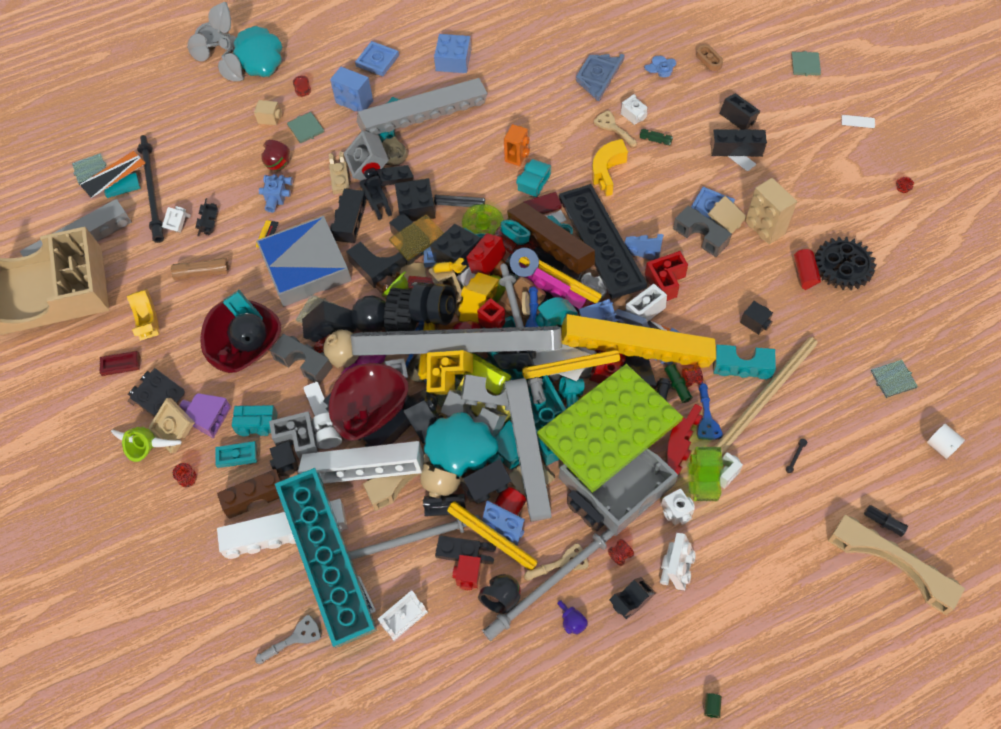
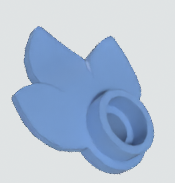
(661, 66)

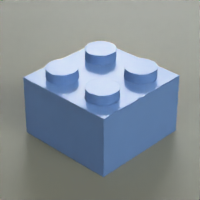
(452, 53)
(351, 89)

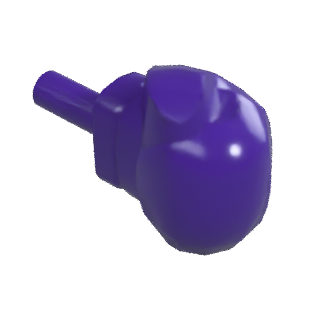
(573, 621)

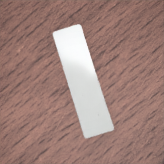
(315, 398)

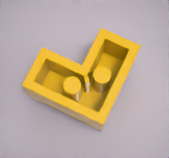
(476, 294)
(443, 367)

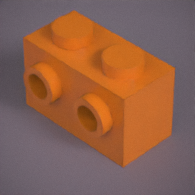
(516, 145)

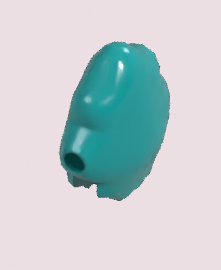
(258, 51)
(459, 444)

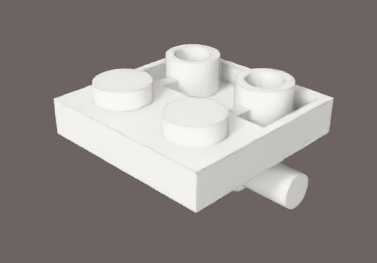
(677, 562)

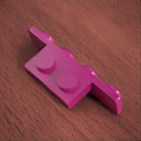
(555, 287)

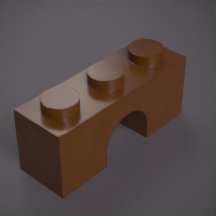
(238, 497)

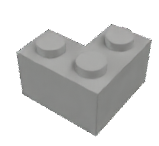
(296, 430)

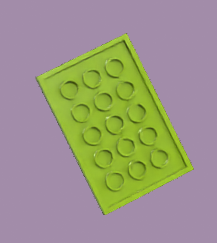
(609, 427)

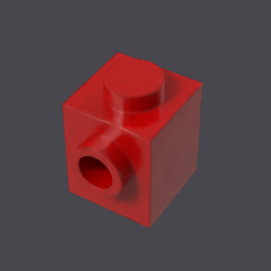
(491, 315)
(467, 572)

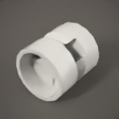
(326, 435)

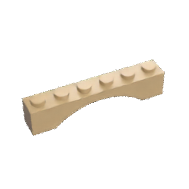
(385, 490)
(935, 587)

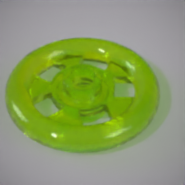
(482, 217)

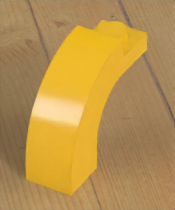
(607, 157)
(144, 314)

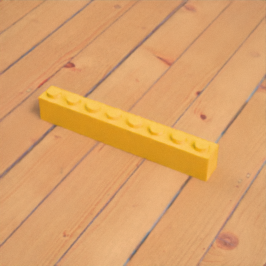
(638, 341)

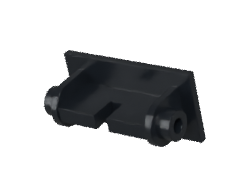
(208, 212)
(512, 360)
(439, 506)

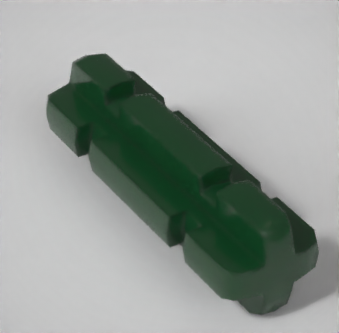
(656, 137)

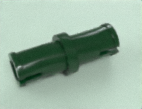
(678, 383)

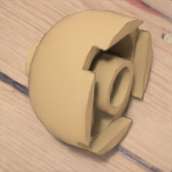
(339, 349)
(438, 481)

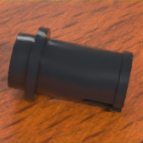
(663, 387)

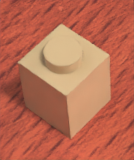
(268, 112)

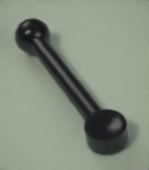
(802, 443)

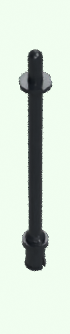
(155, 225)

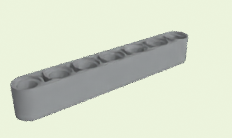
(528, 449)

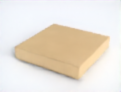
(171, 424)

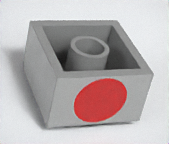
(364, 154)

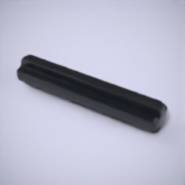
(462, 201)

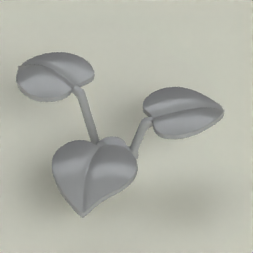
(197, 45)

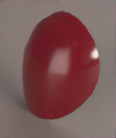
(221, 352)
(366, 399)

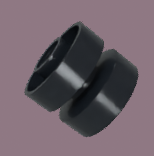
(432, 303)

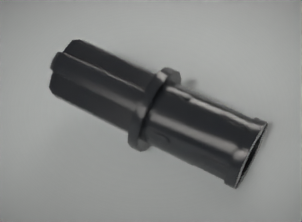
(886, 520)

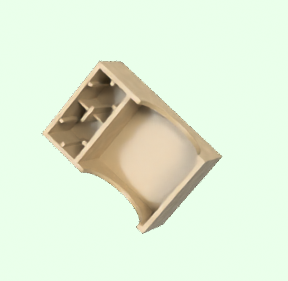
(54, 283)

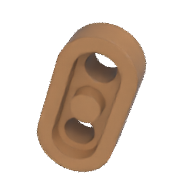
(709, 57)

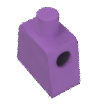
(206, 412)

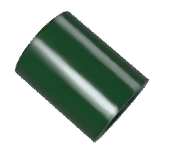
(713, 705)

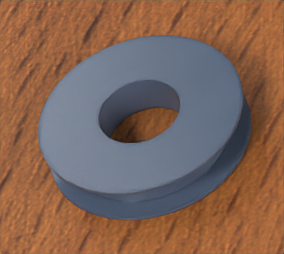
(515, 266)

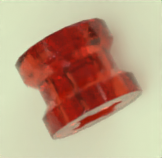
(301, 86)
(692, 375)
(188, 478)
(620, 552)

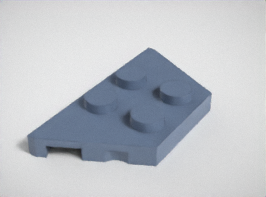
(598, 73)

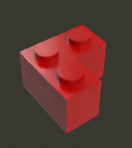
(665, 273)

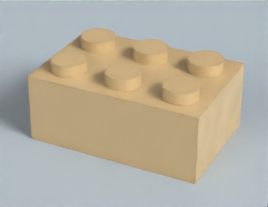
(770, 211)

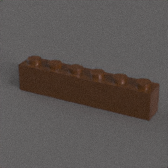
(553, 238)

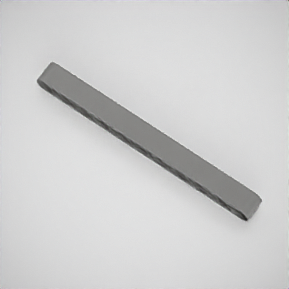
(455, 340)

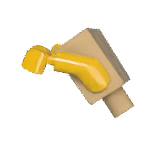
(443, 274)

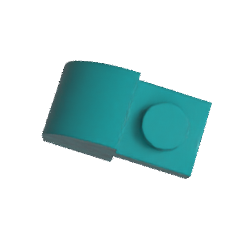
(554, 312)

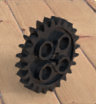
(851, 273)

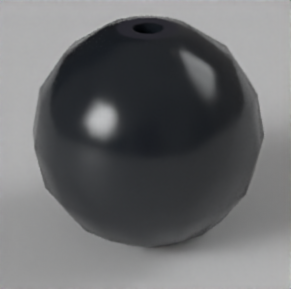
(368, 314)
(247, 332)

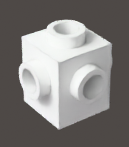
(678, 507)

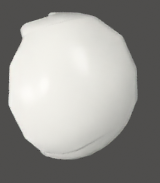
(594, 283)

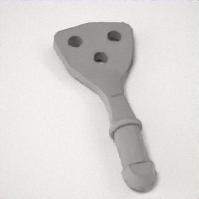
(296, 637)

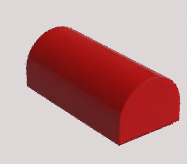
(807, 268)

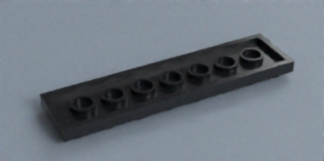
(597, 230)

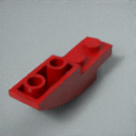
(679, 439)

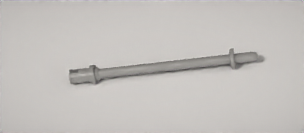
(534, 384)
(408, 539)
(503, 621)

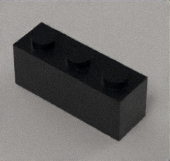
(738, 142)
(348, 215)

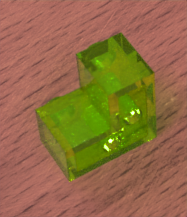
(705, 473)

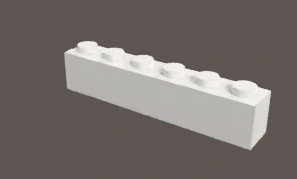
(365, 462)
(264, 533)

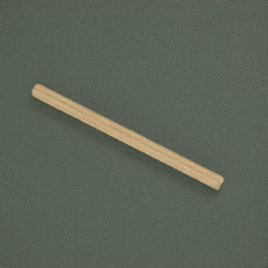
(768, 392)

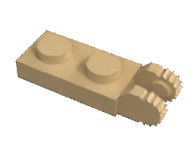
(338, 174)

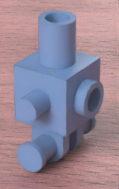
(275, 191)

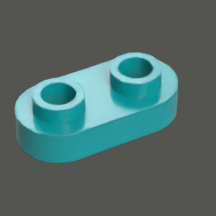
(515, 231)

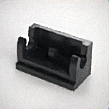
(739, 111)

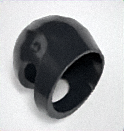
(503, 588)

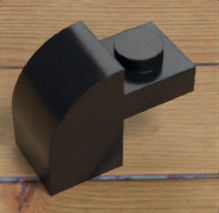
(632, 598)

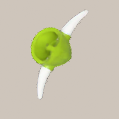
(140, 441)

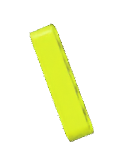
(494, 376)

